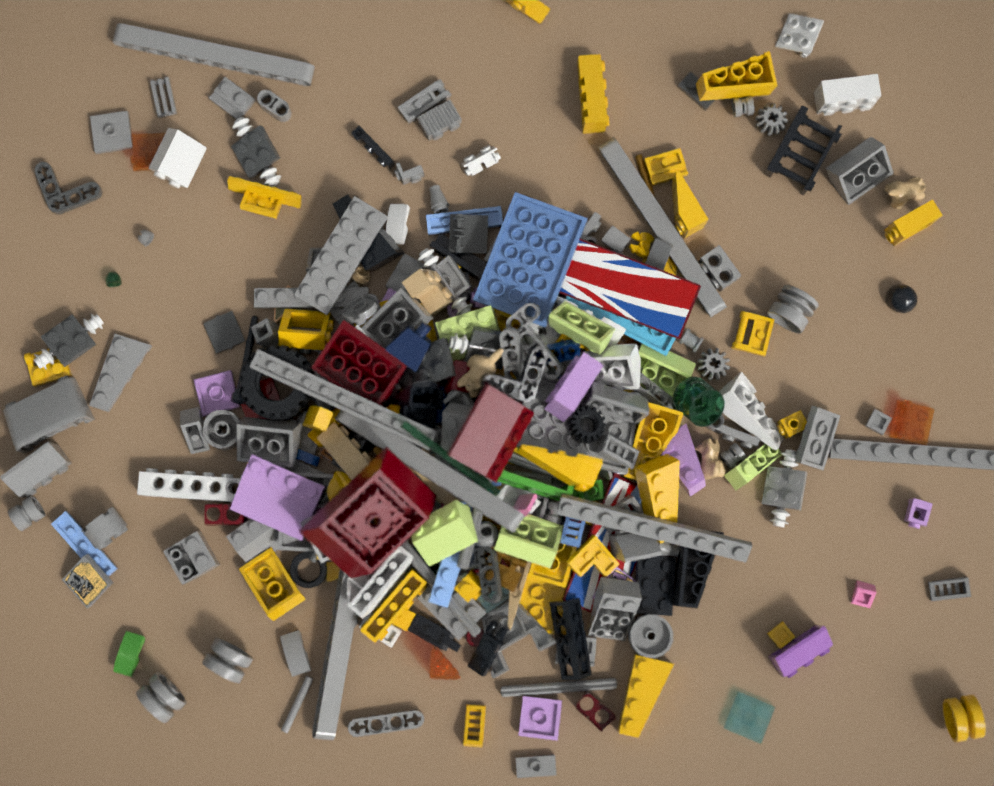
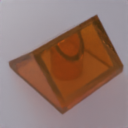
(441, 668)

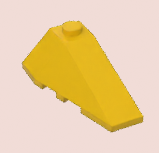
(654, 434)
(575, 471)

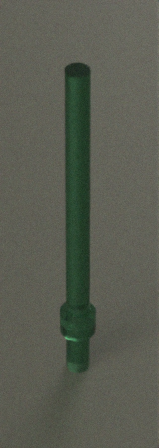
(481, 480)

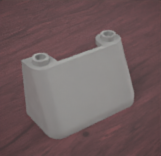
(46, 413)

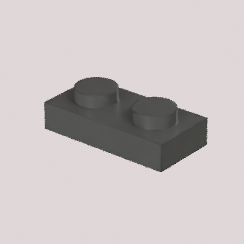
(688, 86)

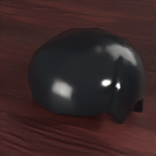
(901, 298)

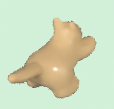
(902, 192)
(478, 366)
(711, 464)

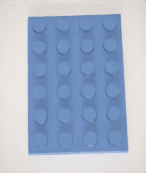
(530, 257)

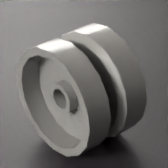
(661, 640)
(228, 660)
(161, 697)

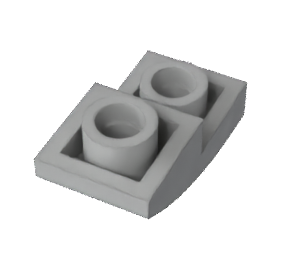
(295, 653)

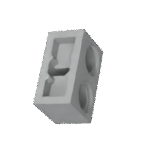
(723, 265)

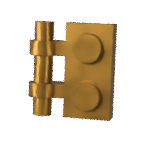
(508, 576)

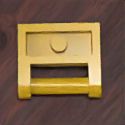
(759, 334)
(45, 376)

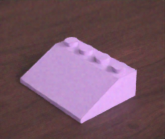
(276, 496)

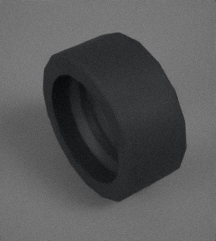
(297, 579)

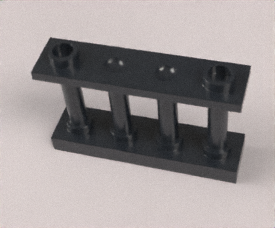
(785, 151)

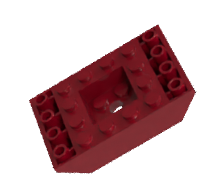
(380, 490)

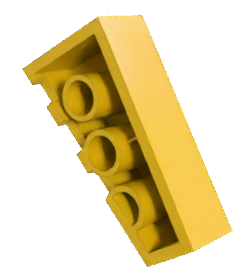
(739, 80)
(592, 93)
(659, 487)
(642, 691)

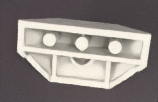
(369, 591)

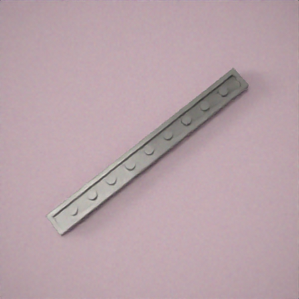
(337, 397)
(912, 454)
(654, 528)

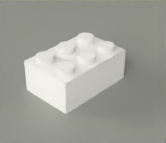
(847, 94)

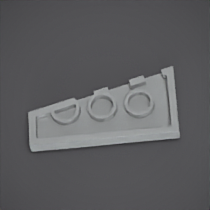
(118, 368)

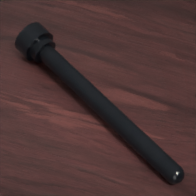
(236, 396)

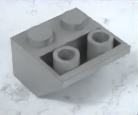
(191, 557)

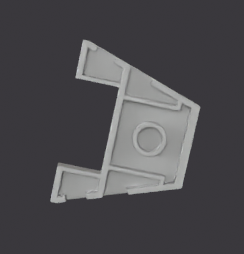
(522, 626)

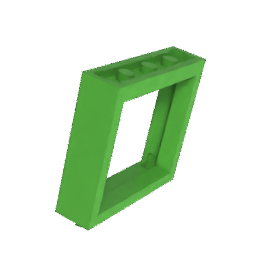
(534, 486)

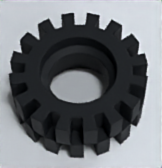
(578, 432)

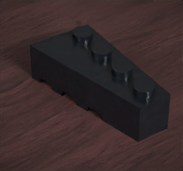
(382, 249)
(691, 576)

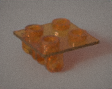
(144, 149)
(911, 422)

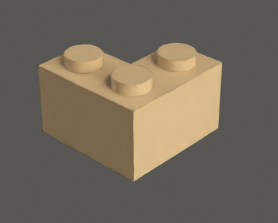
(429, 290)

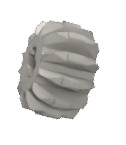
(773, 113)
(720, 368)

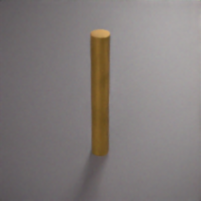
(643, 172)

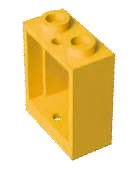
(912, 223)
(302, 338)

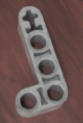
(525, 328)

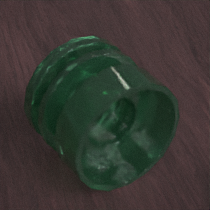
(698, 401)

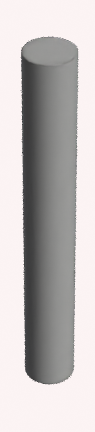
(296, 705)

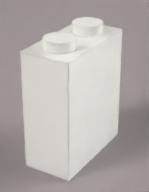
(177, 158)

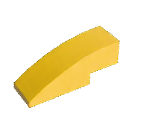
(317, 418)

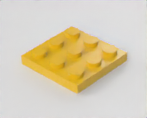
(536, 601)

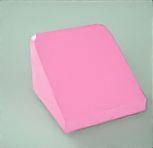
(525, 502)
(863, 594)

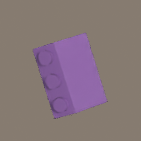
(801, 651)

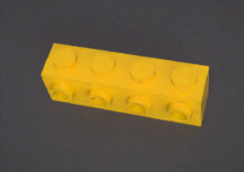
(389, 611)

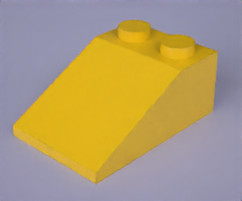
(687, 211)
(560, 570)
(272, 584)

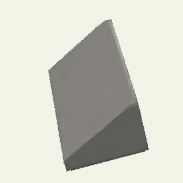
(659, 254)

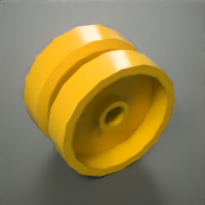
(964, 718)

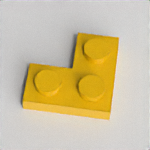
(592, 553)

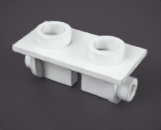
(473, 162)

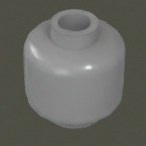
(487, 534)

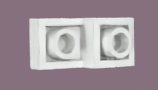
(396, 222)

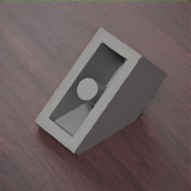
(192, 427)

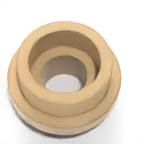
(361, 276)

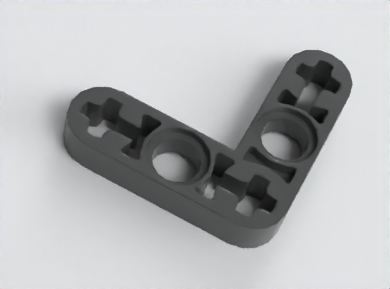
(59, 196)
(479, 562)

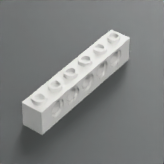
(148, 485)

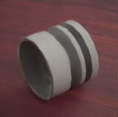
(792, 309)

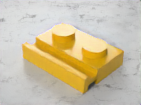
(665, 165)

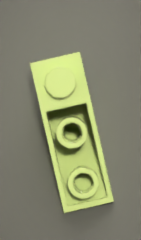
(752, 466)

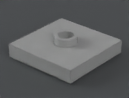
(111, 132)

